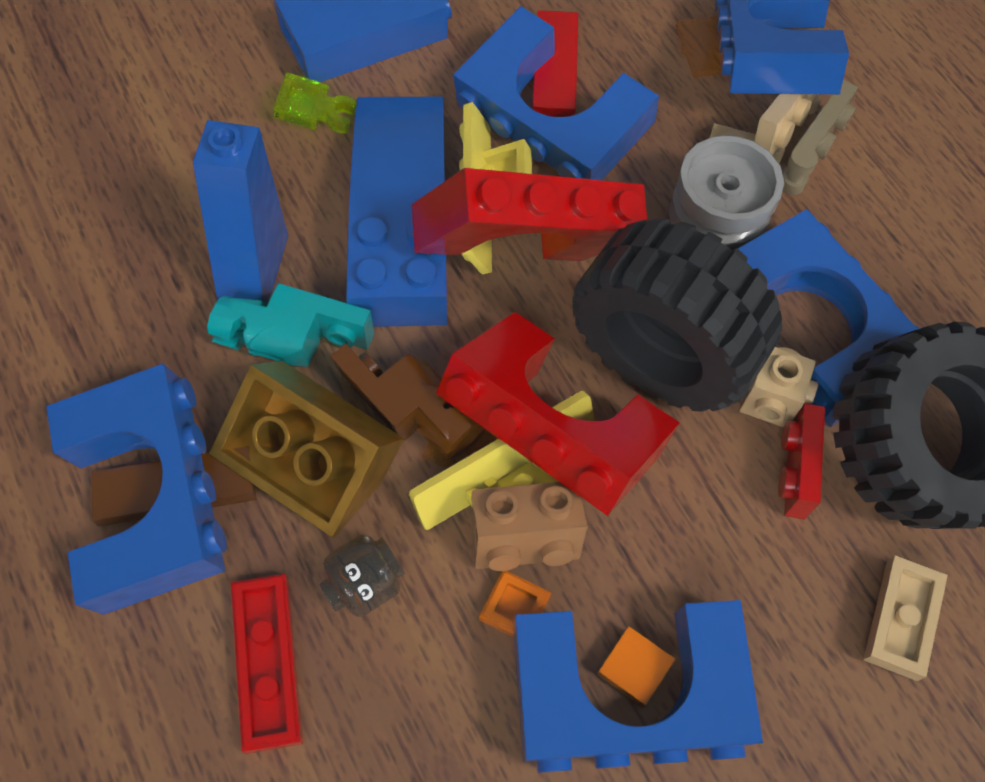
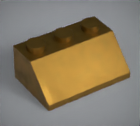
(305, 445)

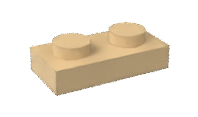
(906, 618)

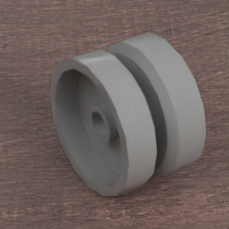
(727, 189)

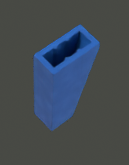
(352, 34)
(239, 210)

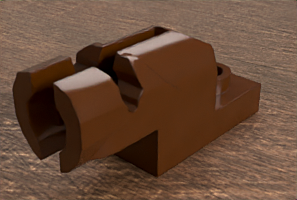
(408, 400)

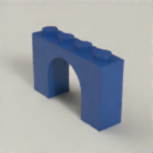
(778, 60)
(574, 145)
(809, 259)
(179, 534)
(711, 712)

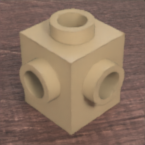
(781, 387)

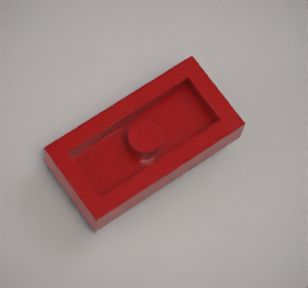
(802, 477)

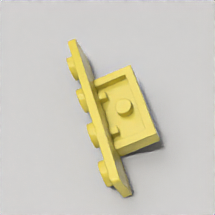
(478, 154)
(487, 468)

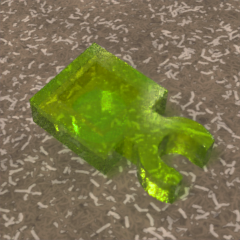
(307, 102)

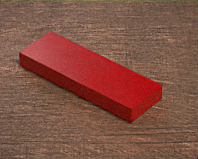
(557, 79)
(265, 664)

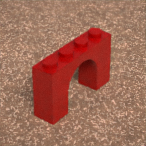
(483, 205)
(589, 457)

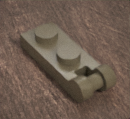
(819, 139)

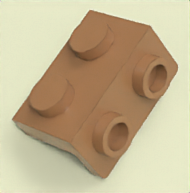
(527, 526)

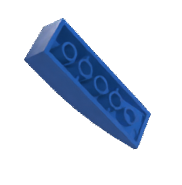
(392, 166)

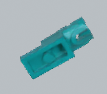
(288, 325)

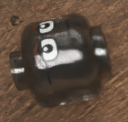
(361, 575)

